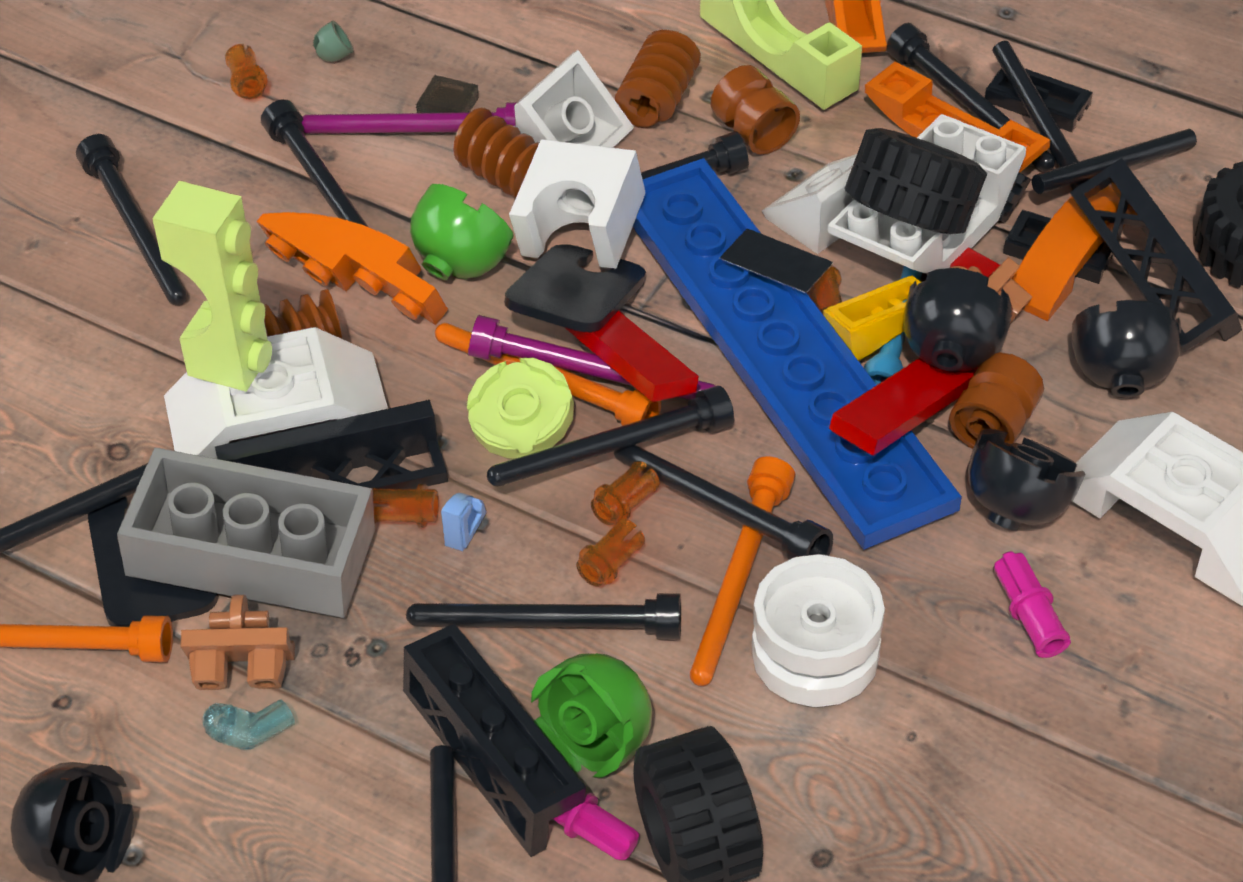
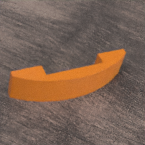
(910, 105)
(1061, 253)

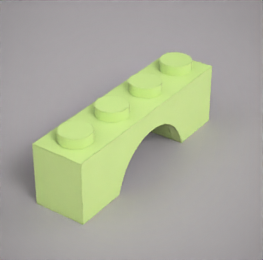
(817, 64)
(209, 242)

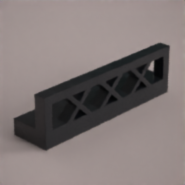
(1171, 252)
(338, 446)
(490, 735)

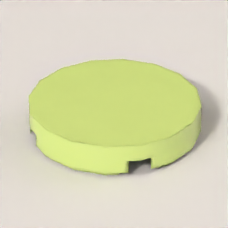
(520, 407)

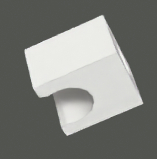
(579, 186)

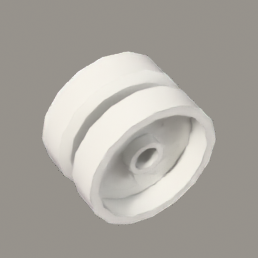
(817, 630)

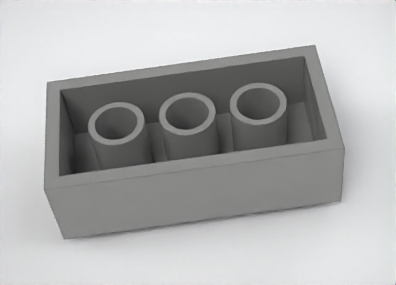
(247, 532)

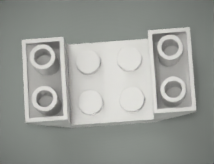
(927, 249)
(306, 383)
(1179, 480)

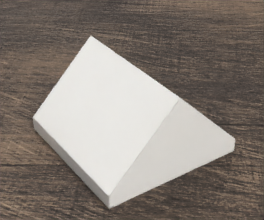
(572, 108)
(813, 205)

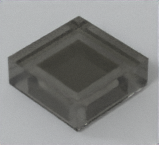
(447, 96)

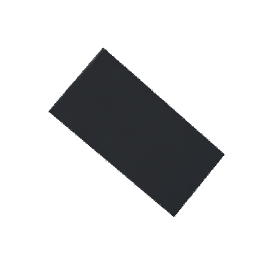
(776, 260)

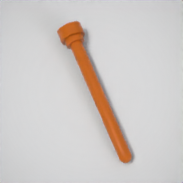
(627, 406)
(768, 485)
(147, 638)

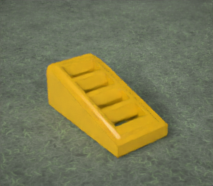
(871, 318)

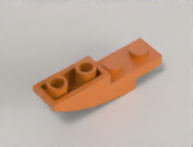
(350, 253)

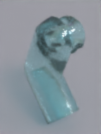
(244, 728)

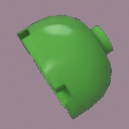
(457, 236)
(593, 711)

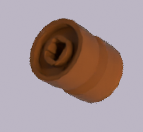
(755, 109)
(998, 397)

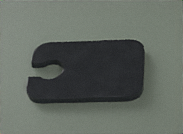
(570, 296)
(129, 597)

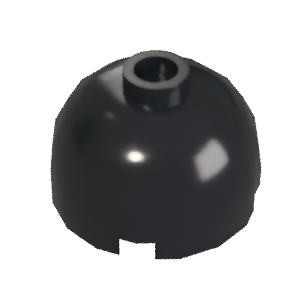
(956, 319)
(1127, 346)
(1021, 480)
(72, 823)

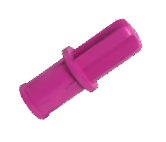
(1032, 605)
(599, 828)

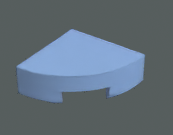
(461, 519)

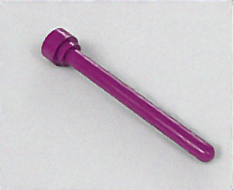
(394, 122)
(491, 340)

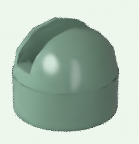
(332, 43)

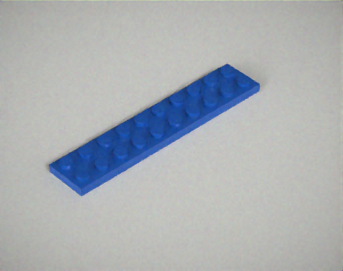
(787, 358)

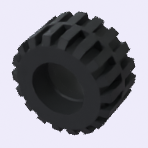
(915, 181)
(1221, 225)
(698, 809)

